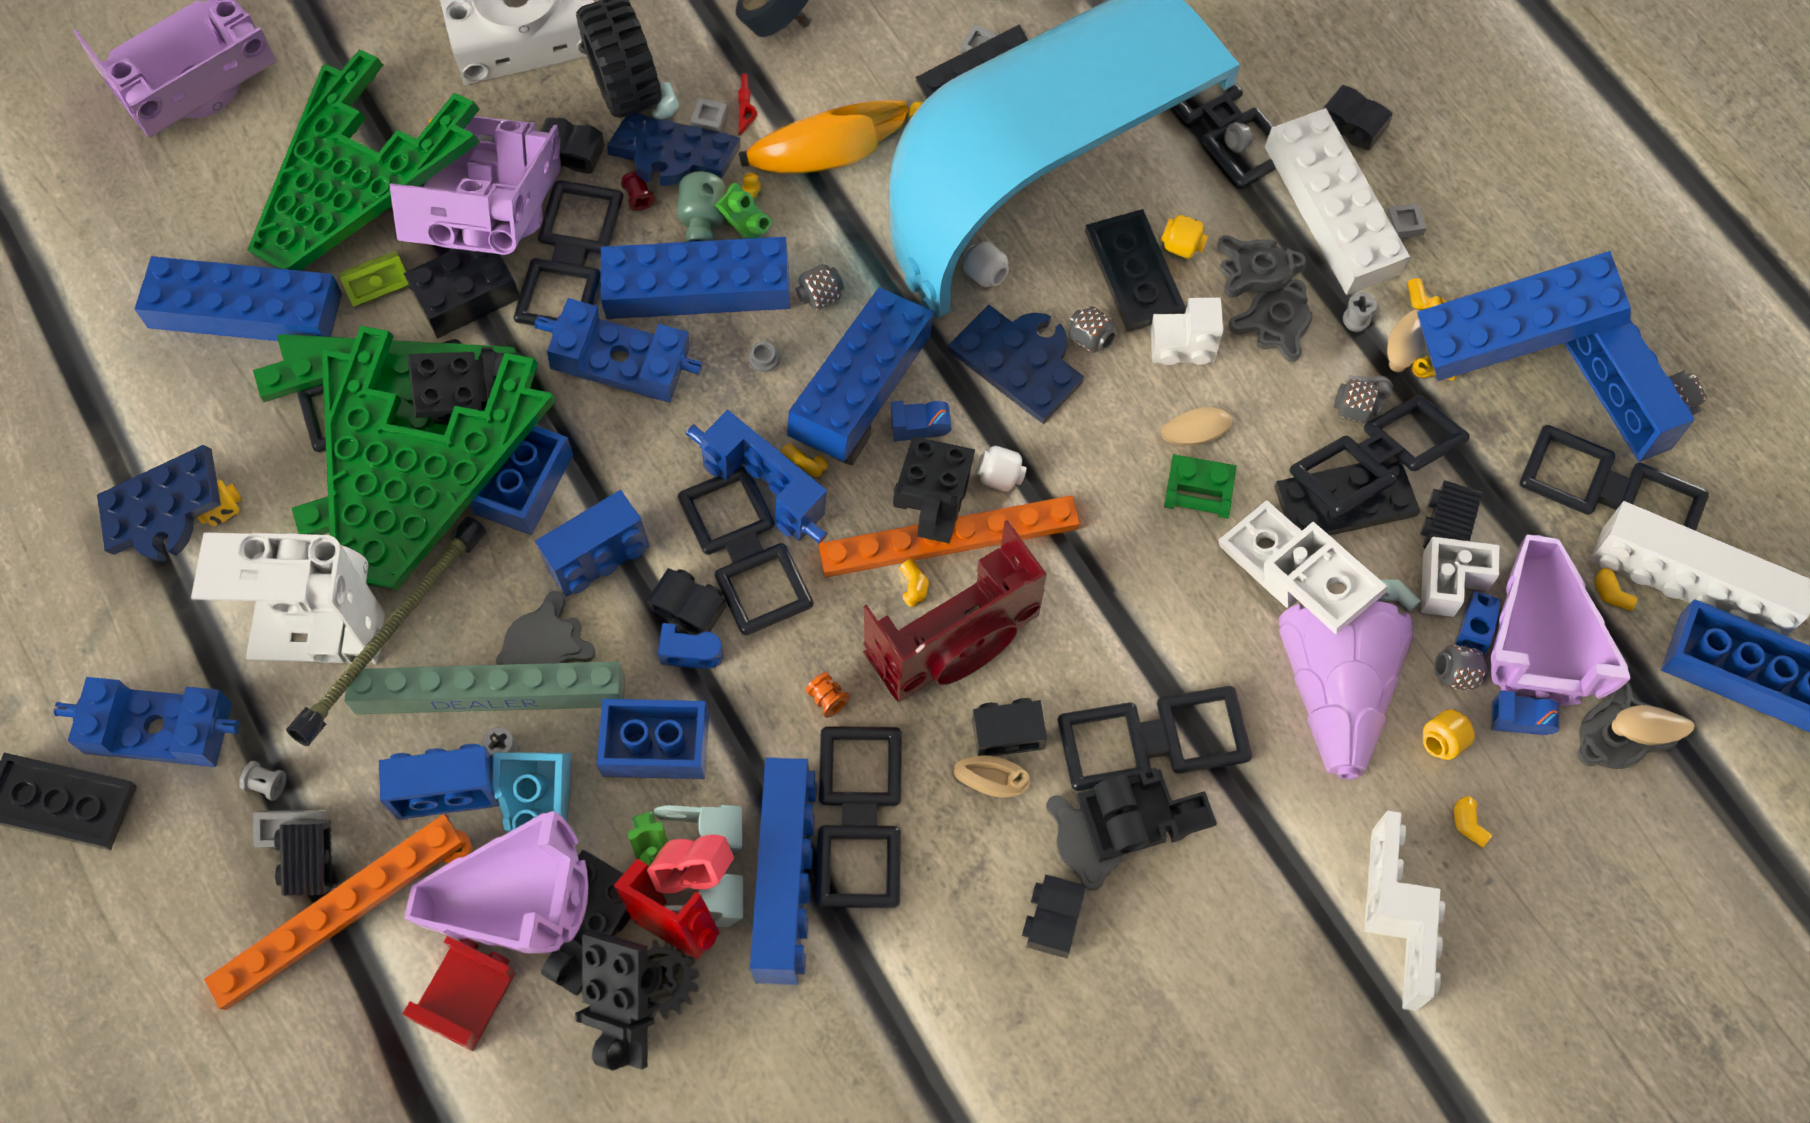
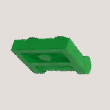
(1202, 478)

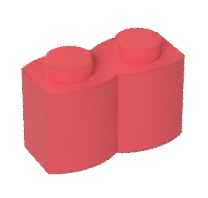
(690, 864)

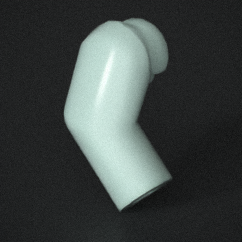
(668, 104)
(1400, 592)

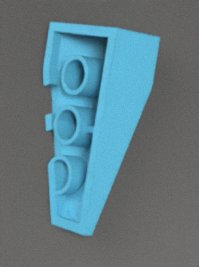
(531, 785)

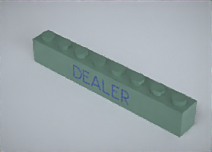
(485, 688)

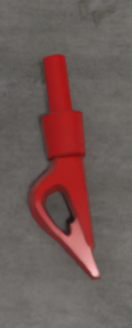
(744, 105)

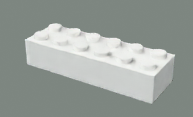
(1336, 201)
(1701, 568)

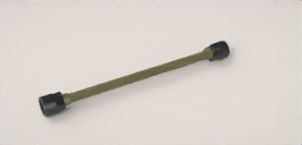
(311, 721)

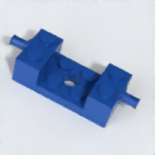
(585, 343)
(799, 497)
(116, 723)

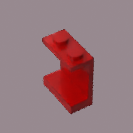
(689, 930)
(462, 993)

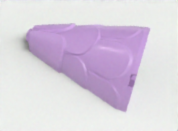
(1552, 632)
(1347, 679)
(511, 892)

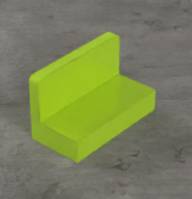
(373, 278)

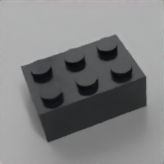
(461, 288)

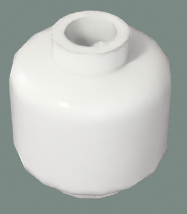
(985, 264)
(1000, 468)

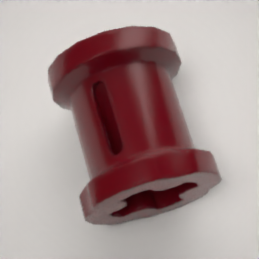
(638, 192)

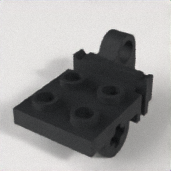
(452, 380)
(934, 483)
(1138, 812)
(603, 914)
(617, 988)

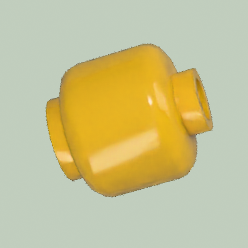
(1184, 236)
(1448, 734)

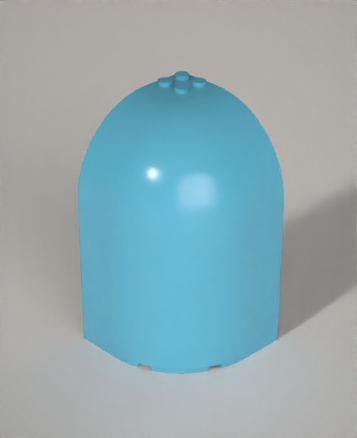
(1031, 113)

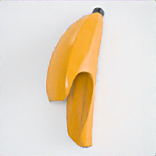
(827, 138)

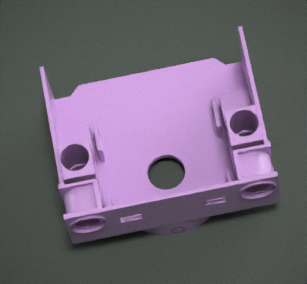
(185, 64)
(487, 194)

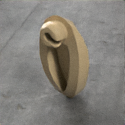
(1405, 342)
(1197, 426)
(1651, 725)
(992, 776)

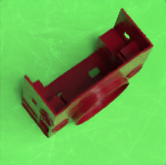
(955, 643)

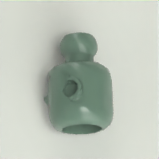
(696, 205)

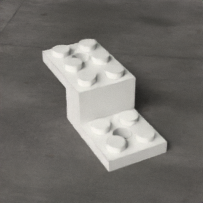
(1302, 566)
(1404, 912)

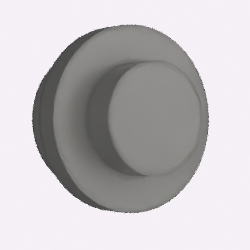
(1238, 137)
(763, 357)

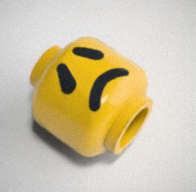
(229, 506)

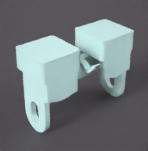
(725, 898)

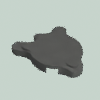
(1257, 265)
(1278, 318)
(545, 637)
(1602, 745)
(1076, 846)

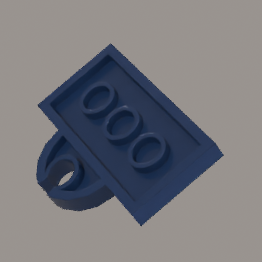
(671, 148)
(1019, 359)
(159, 505)

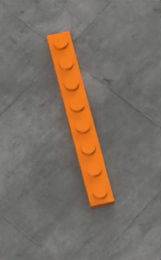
(969, 533)
(334, 912)

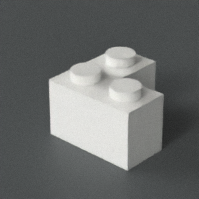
(1188, 336)
(1450, 568)

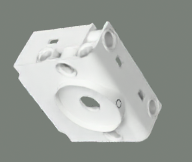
(493, 31)
(298, 589)

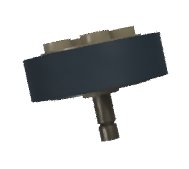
(771, 16)

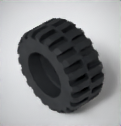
(619, 56)

